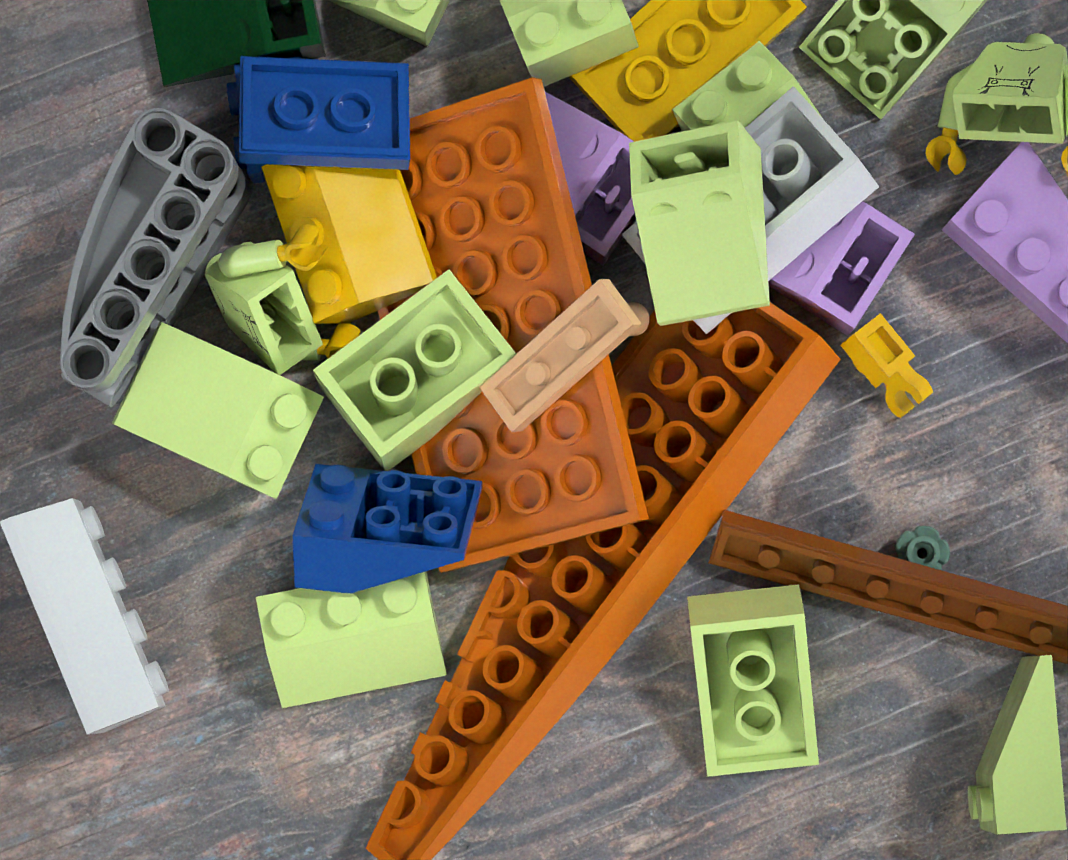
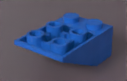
(379, 526)

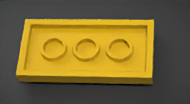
(677, 54)

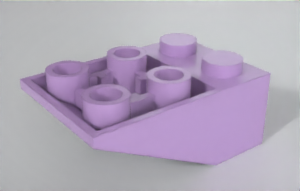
(596, 175)
(844, 267)

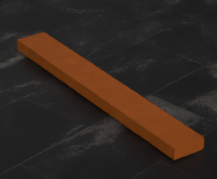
(891, 585)

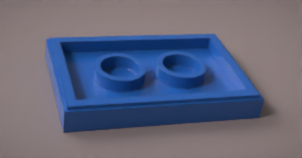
(324, 113)

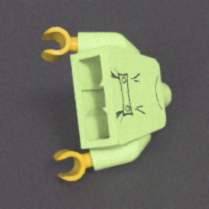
(1005, 96)
(266, 303)

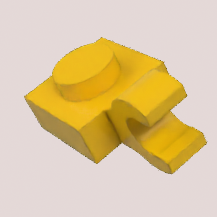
(884, 358)

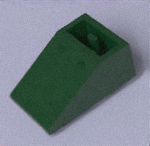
(208, 36)

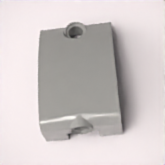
(133, 232)

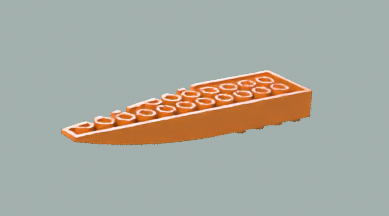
(699, 428)

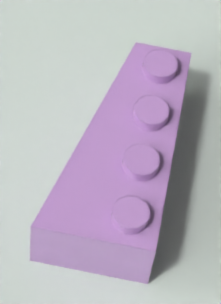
(1020, 234)

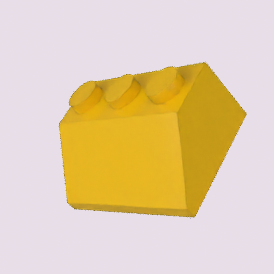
(369, 232)

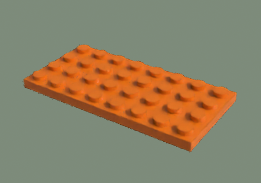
(505, 226)

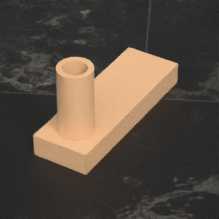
(563, 354)

